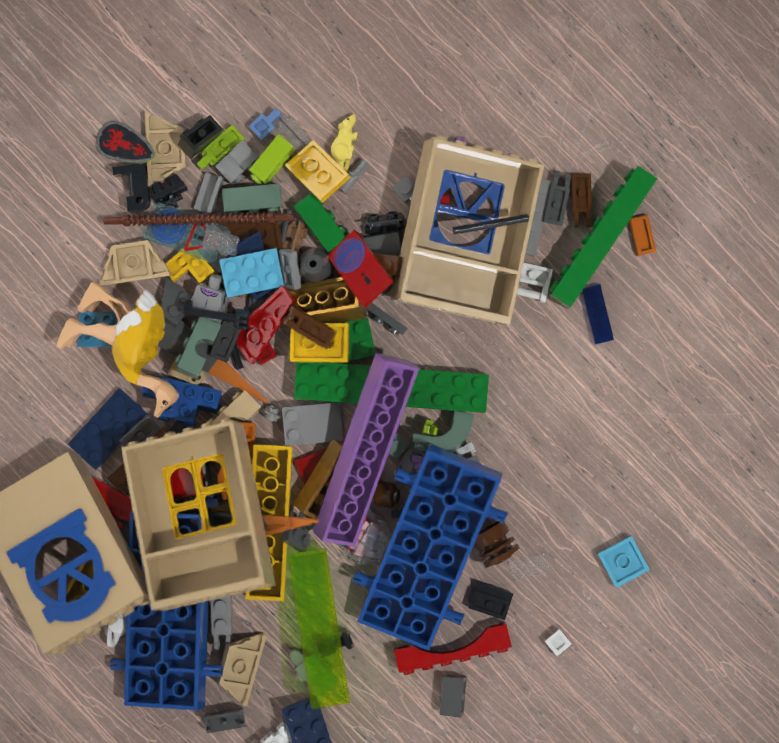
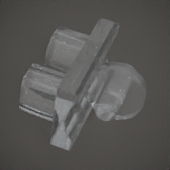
(220, 241)

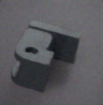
(138, 186)

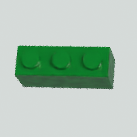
(321, 222)

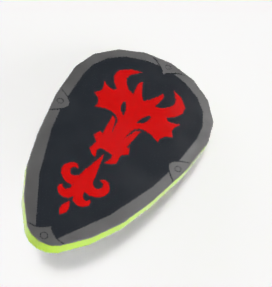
(124, 144)

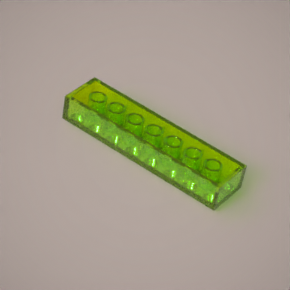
(318, 629)

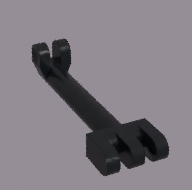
(240, 317)

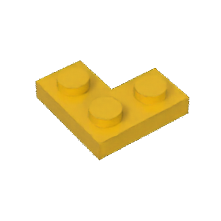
(182, 263)

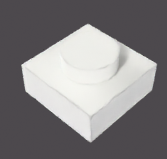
(558, 642)

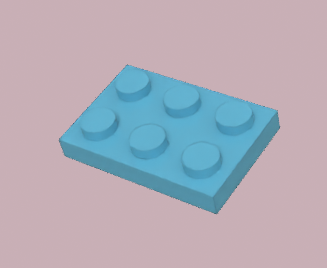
(251, 273)

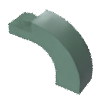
(451, 441)

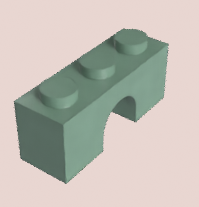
(203, 332)

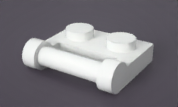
(536, 276)

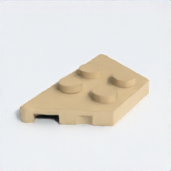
(164, 140)
(133, 263)
(240, 666)

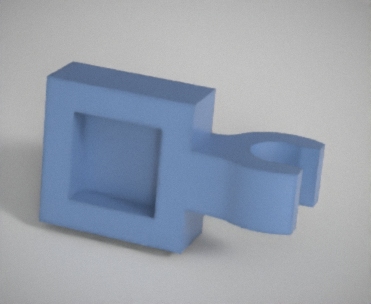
(264, 125)

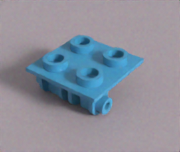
(92, 318)

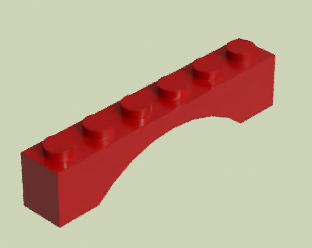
(413, 657)

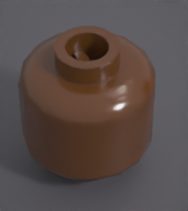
(386, 494)

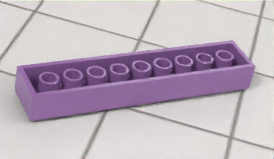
(365, 450)

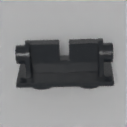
(391, 219)

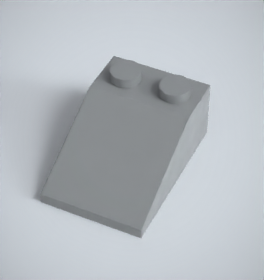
(312, 423)

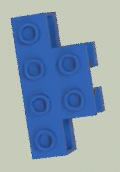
(190, 401)

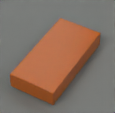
(642, 235)

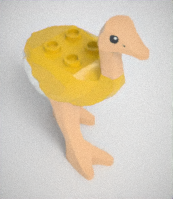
(132, 339)

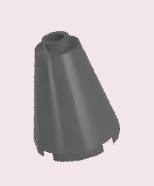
(321, 272)

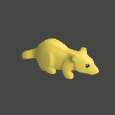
(341, 147)

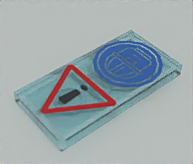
(183, 238)

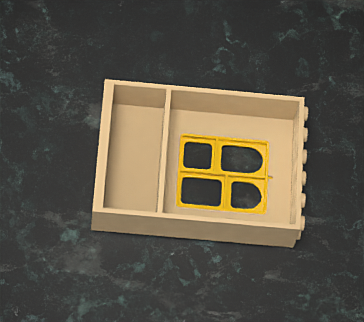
(209, 561)

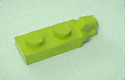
(220, 147)

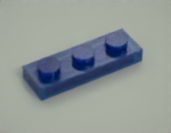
(597, 314)

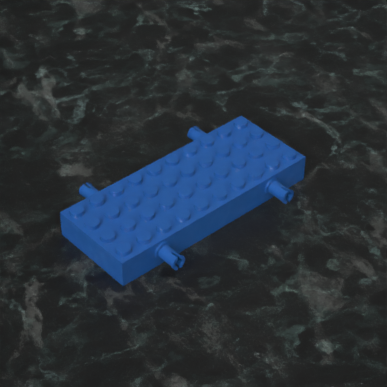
(429, 546)
(166, 648)

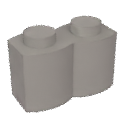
(237, 163)

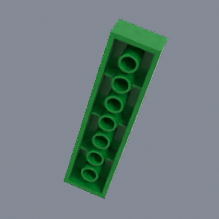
(605, 233)

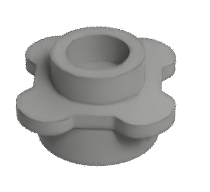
(272, 413)

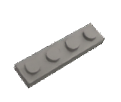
(538, 217)

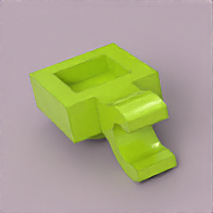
(429, 429)

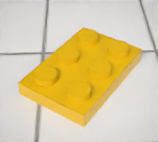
(317, 171)
(306, 350)

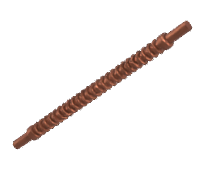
(127, 220)

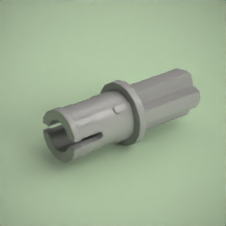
(355, 174)

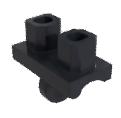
(170, 194)

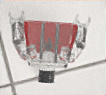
(371, 541)

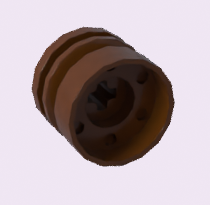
(495, 544)

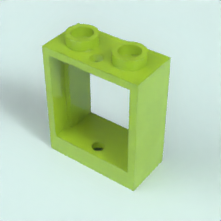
(271, 160)

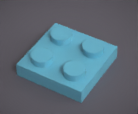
(623, 561)

